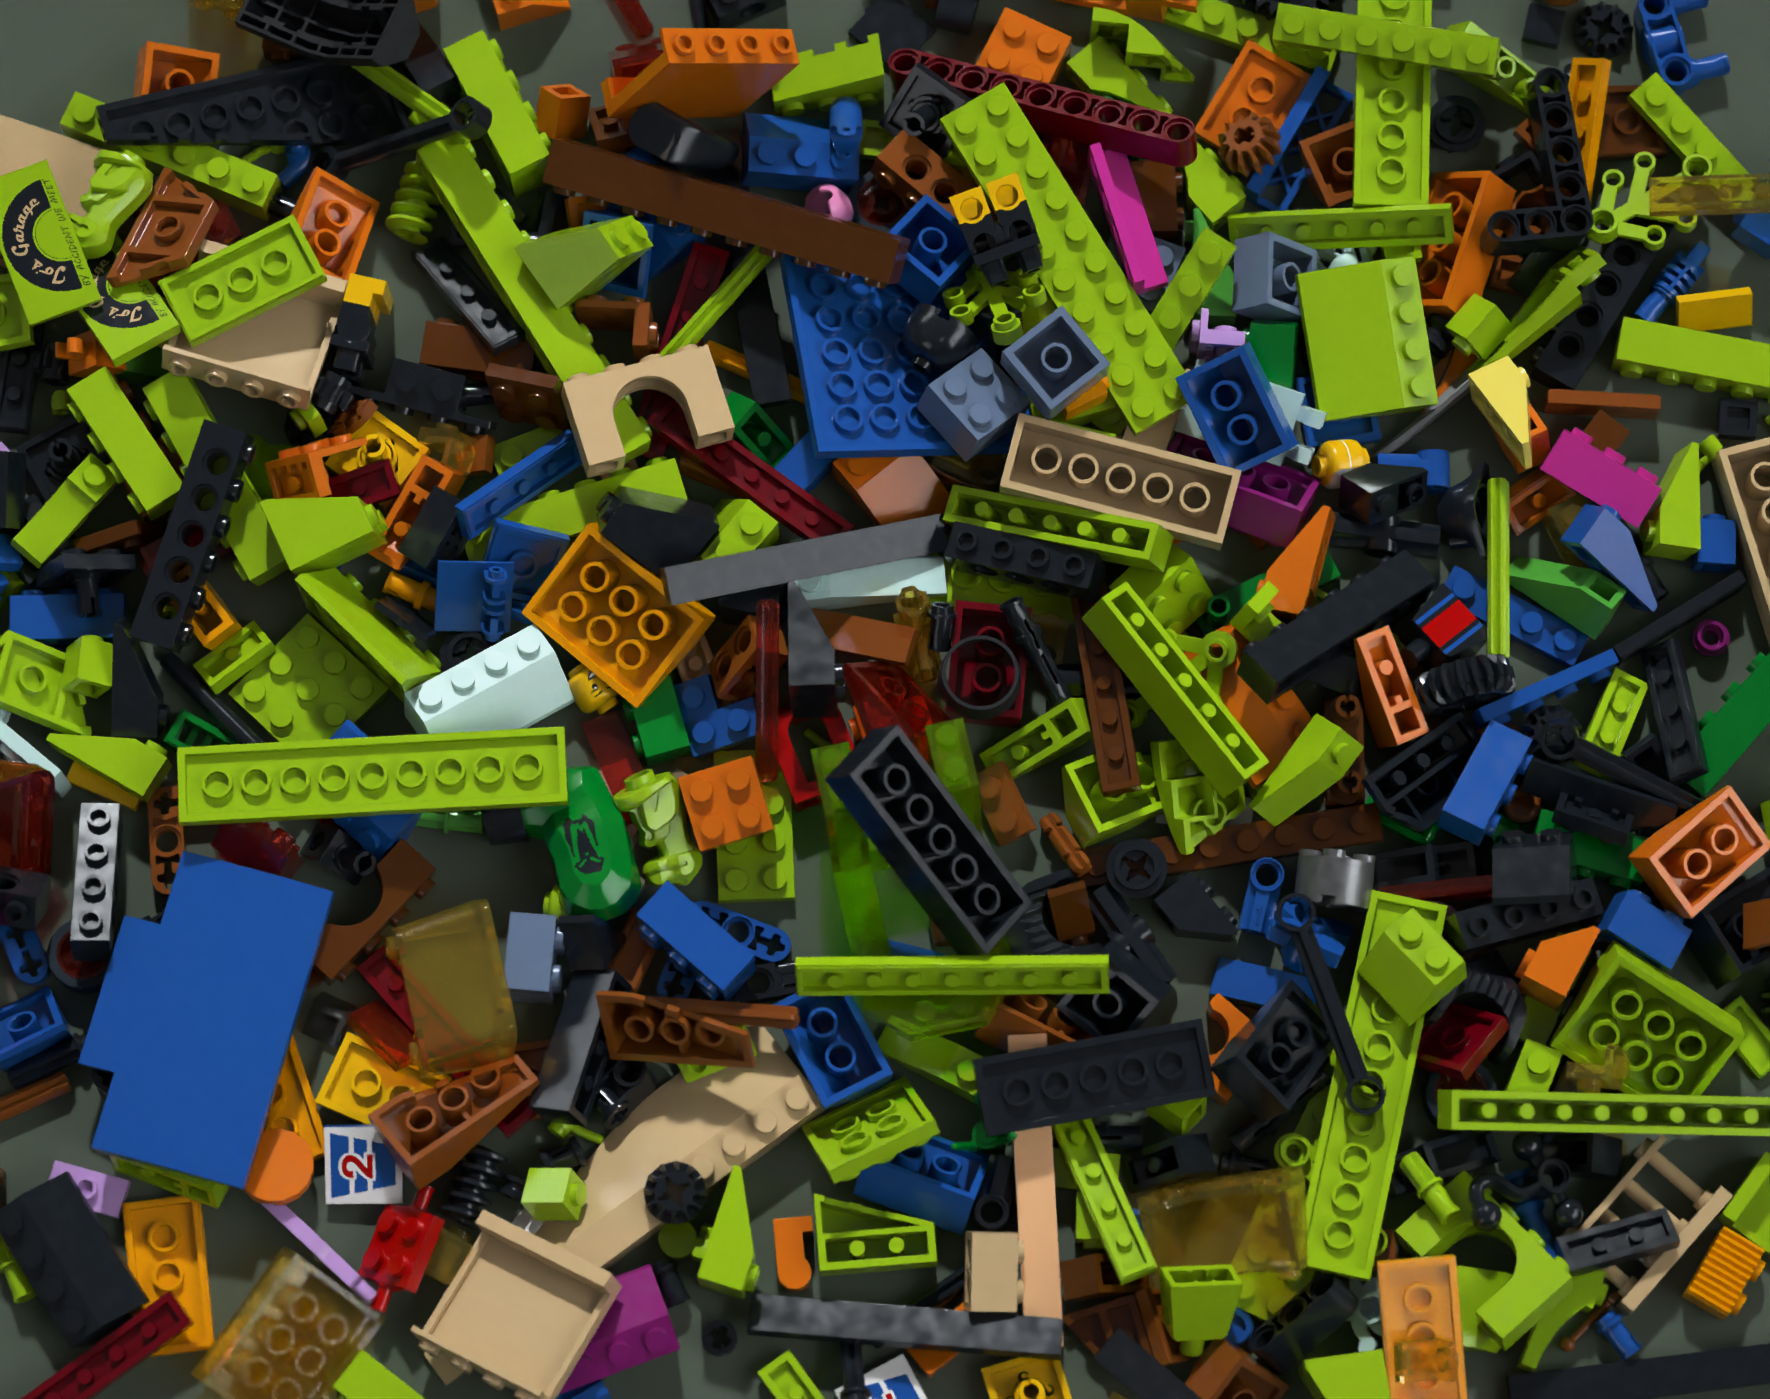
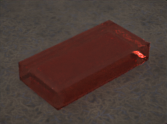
(382, 1033)

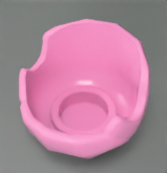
(830, 201)

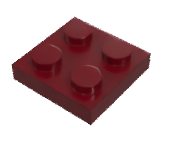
(1459, 1041)

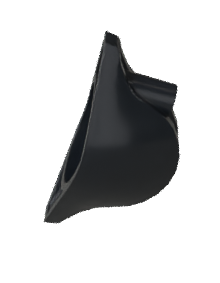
(1464, 511)

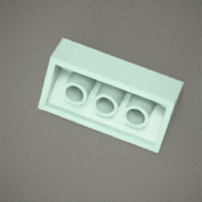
(494, 690)

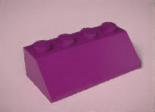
(1268, 498)
(630, 1333)

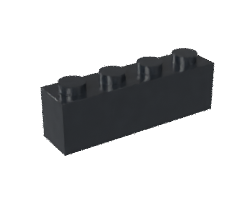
(576, 1051)

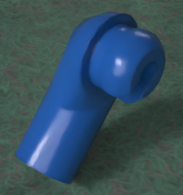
(296, 167)

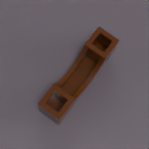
(401, 878)

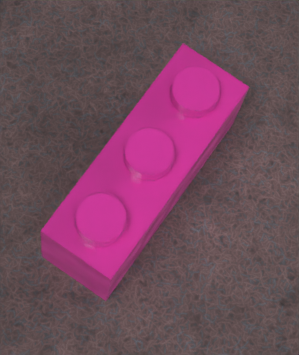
(1602, 475)

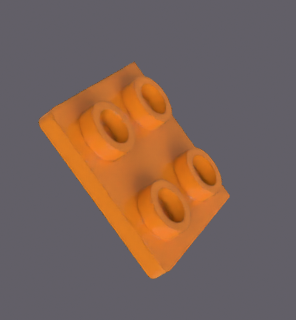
(301, 469)

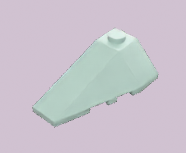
(875, 583)

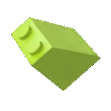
(583, 257)
(741, 529)
(324, 530)
(1346, 1376)

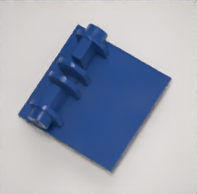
(474, 597)

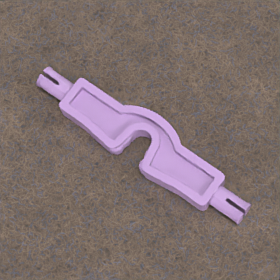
(322, 1251)

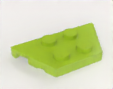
(33, 685)

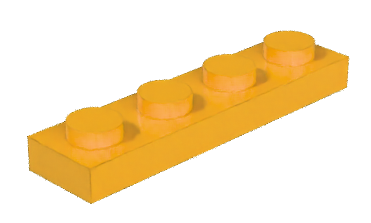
(1588, 97)

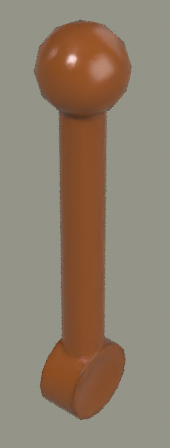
(1568, 1343)

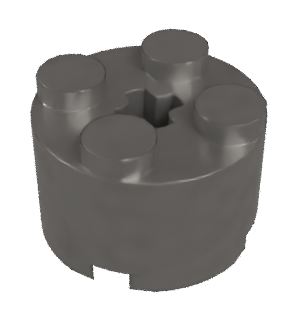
(1335, 879)

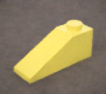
(1503, 399)

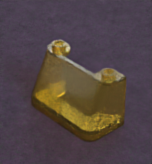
(455, 989)
(1231, 1219)

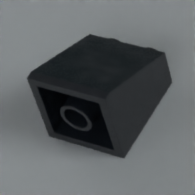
(656, 526)

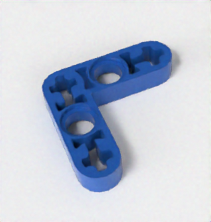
(760, 954)

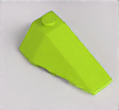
(1101, 817)

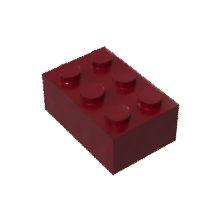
(982, 671)

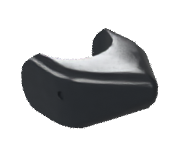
(679, 140)
(1029, 933)
(1490, 989)

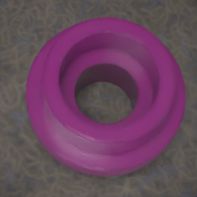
(1710, 627)

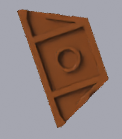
(165, 232)

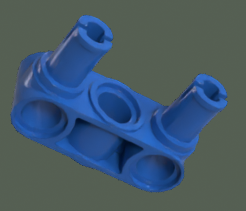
(1665, 44)

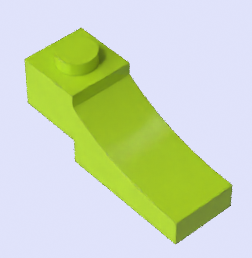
(64, 511)
(1587, 1292)

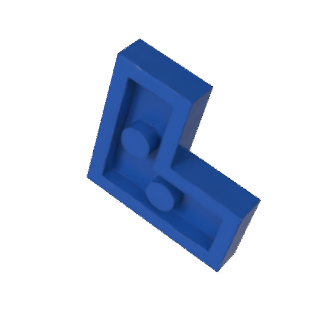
(709, 725)

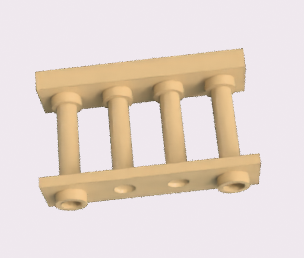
(1705, 1202)

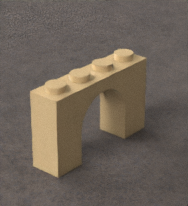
(685, 376)

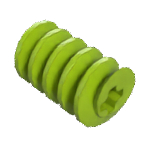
(412, 206)

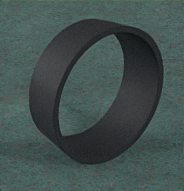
(979, 712)

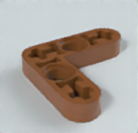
(159, 824)

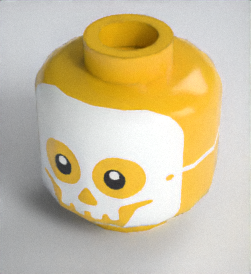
(1336, 458)

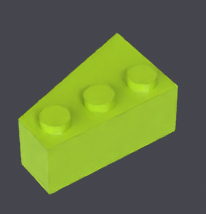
(831, 75)
(870, 1240)

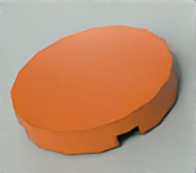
(280, 1168)

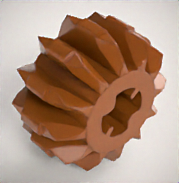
(1249, 144)

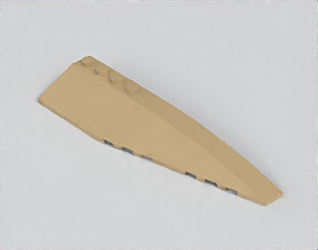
(702, 1123)

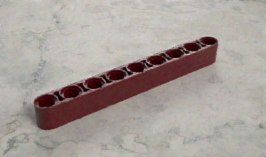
(1066, 111)

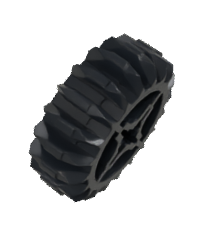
(1464, 685)

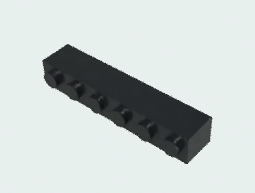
(1328, 630)

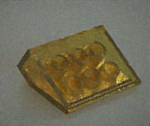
(288, 1336)

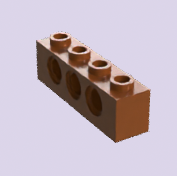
(937, 177)

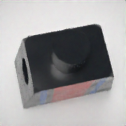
(1441, 632)

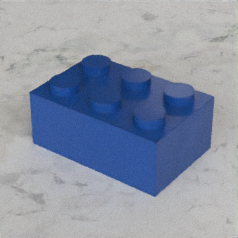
(695, 943)

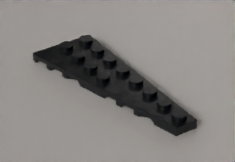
(269, 106)

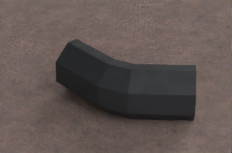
(336, 30)

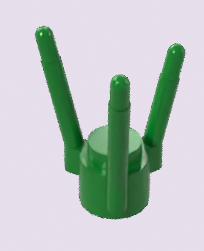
(979, 1141)

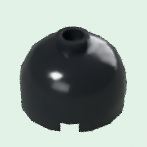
(936, 342)

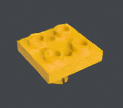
(378, 430)
(1003, 1382)

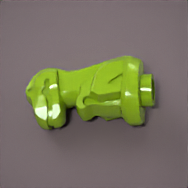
(113, 196)
(660, 817)

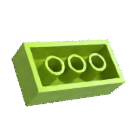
(513, 132)

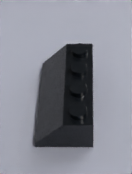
(70, 1260)

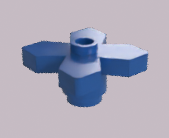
(1330, 934)

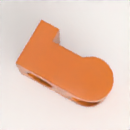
(792, 1267)

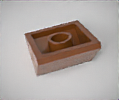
(1329, 164)

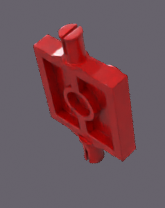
(401, 1248)

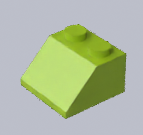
(1412, 967)

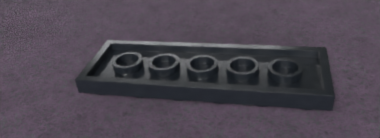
(1093, 1077)

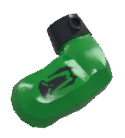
(584, 842)

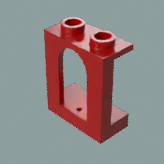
(804, 793)

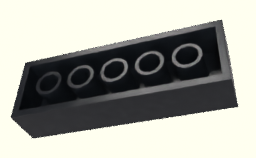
(928, 841)

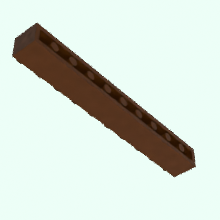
(726, 211)

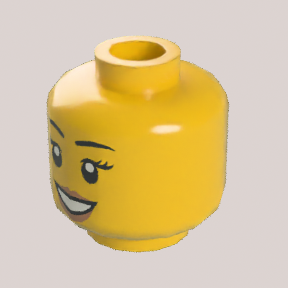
(591, 691)

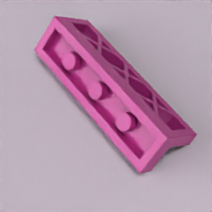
(1127, 219)

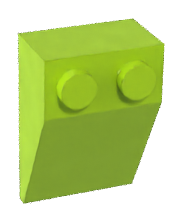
(729, 1255)

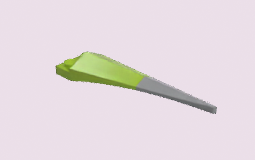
(1545, 307)

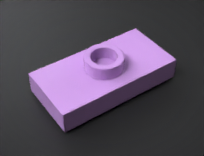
(101, 1190)

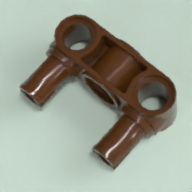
(1348, 715)

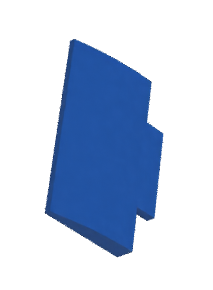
(203, 1018)

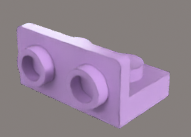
(1212, 343)

